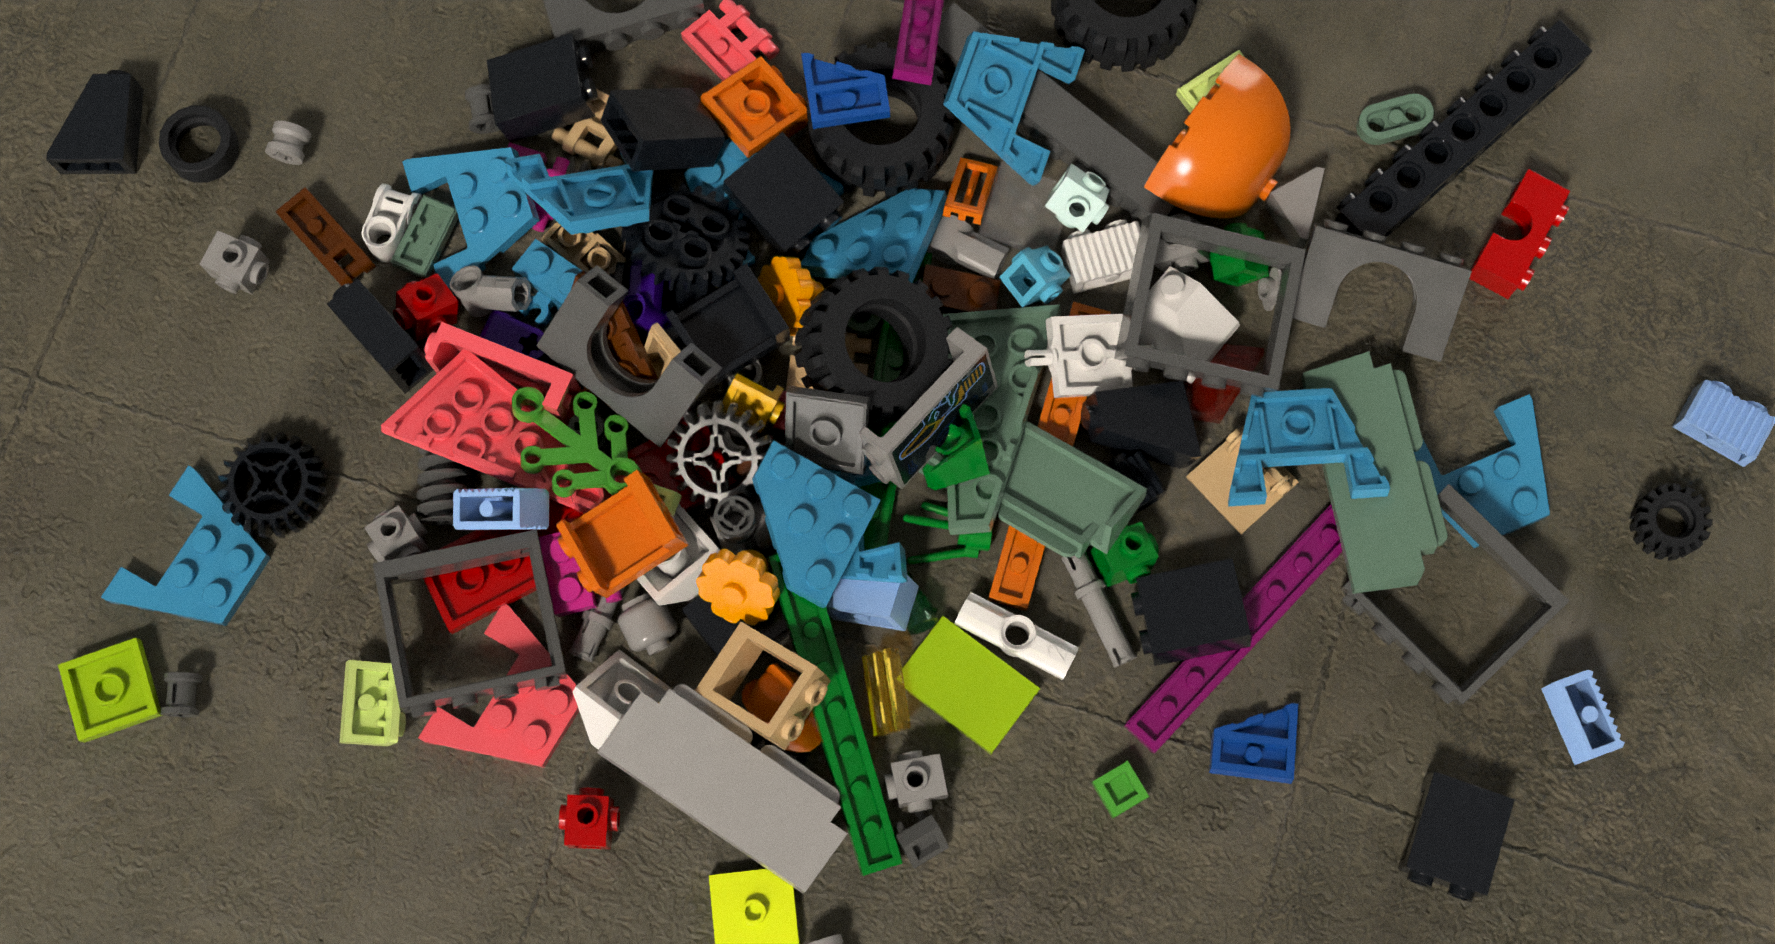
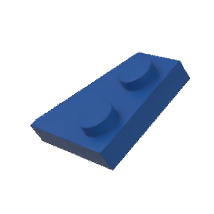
(1258, 747)

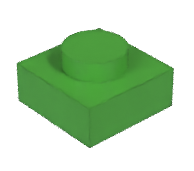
(1120, 789)

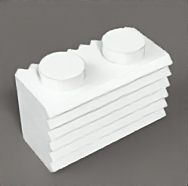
(1101, 256)

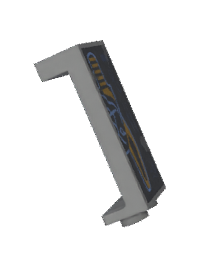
(926, 424)

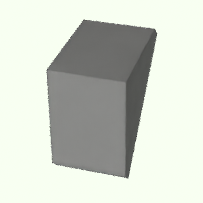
(1294, 206)

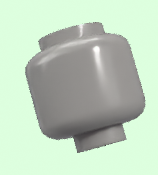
(647, 624)

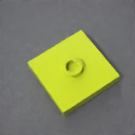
(753, 908)

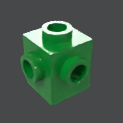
(1235, 270)
(1129, 557)

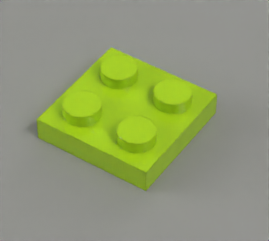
(110, 690)

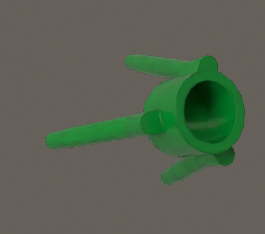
(972, 542)

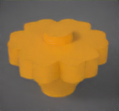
(789, 289)
(738, 586)

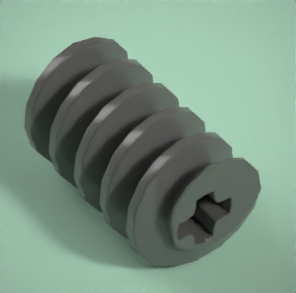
(438, 485)

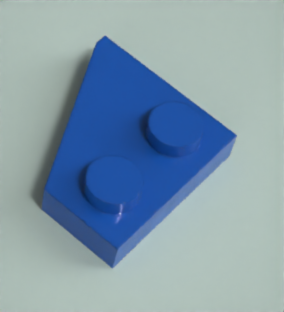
(843, 94)

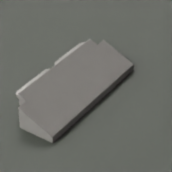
(713, 774)

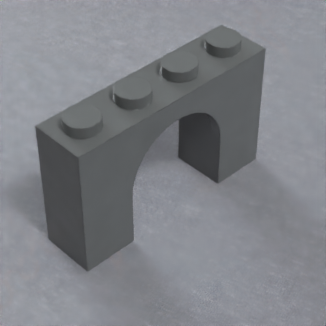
(615, 30)
(1435, 283)
(580, 346)

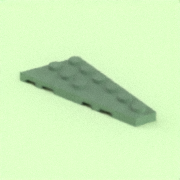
(1005, 412)

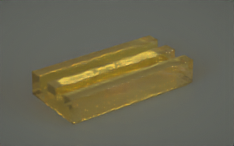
(886, 692)

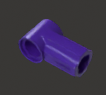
(645, 301)

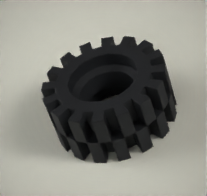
(1690, 509)

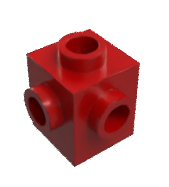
(424, 306)
(596, 833)

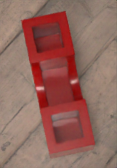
(1534, 208)

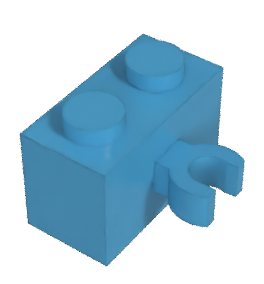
(549, 278)

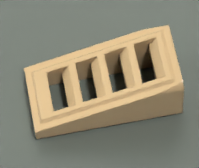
(660, 348)

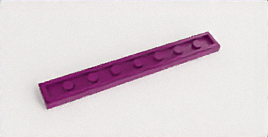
(1263, 608)

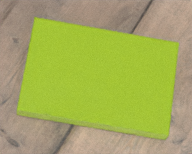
(967, 685)

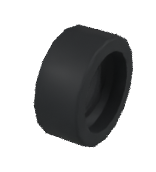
(181, 123)

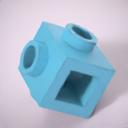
(1035, 276)

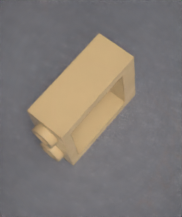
(733, 666)

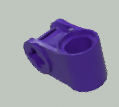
(513, 334)

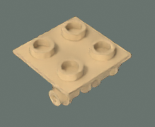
(1215, 478)

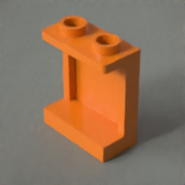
(621, 537)

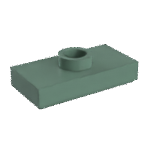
(425, 237)

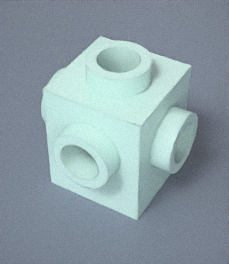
(1078, 198)

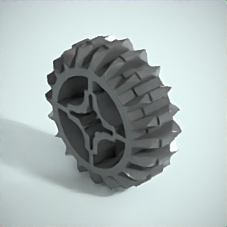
(719, 438)

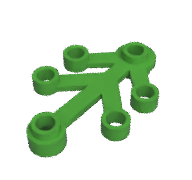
(578, 448)

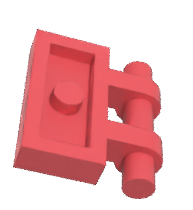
(719, 47)

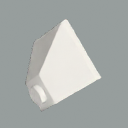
(1185, 318)
(676, 577)
(609, 691)

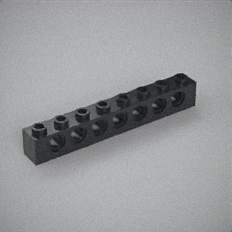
(1556, 47)

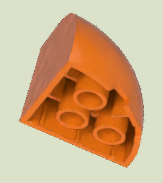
(1229, 148)

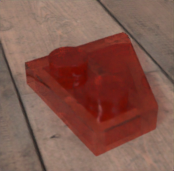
(1213, 404)

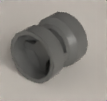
(736, 528)

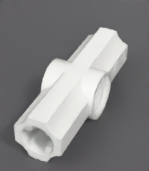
(1040, 649)

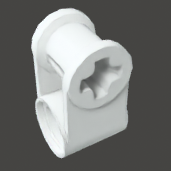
(388, 216)

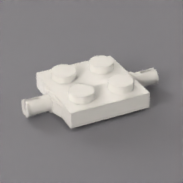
(1083, 355)

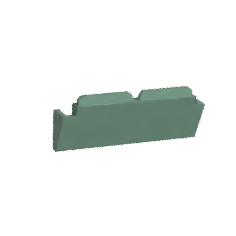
(1064, 495)
(1387, 534)

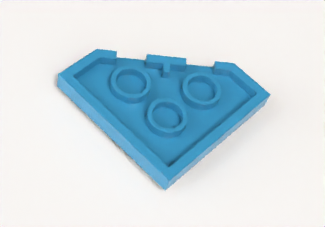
(886, 235)
(811, 520)

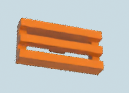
(965, 208)

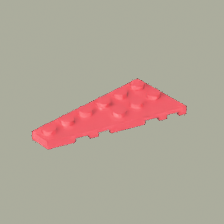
(470, 420)

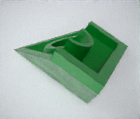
(963, 455)

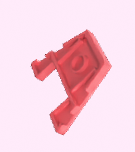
(517, 727)

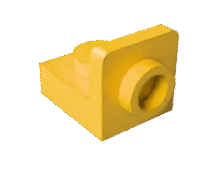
(755, 397)

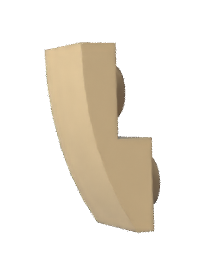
(583, 249)

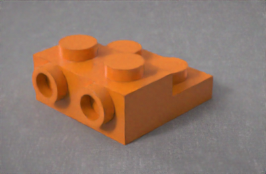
(756, 106)

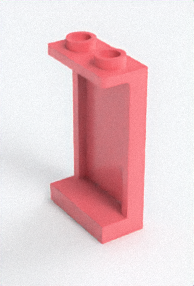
(519, 369)

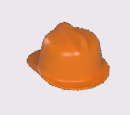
(766, 694)

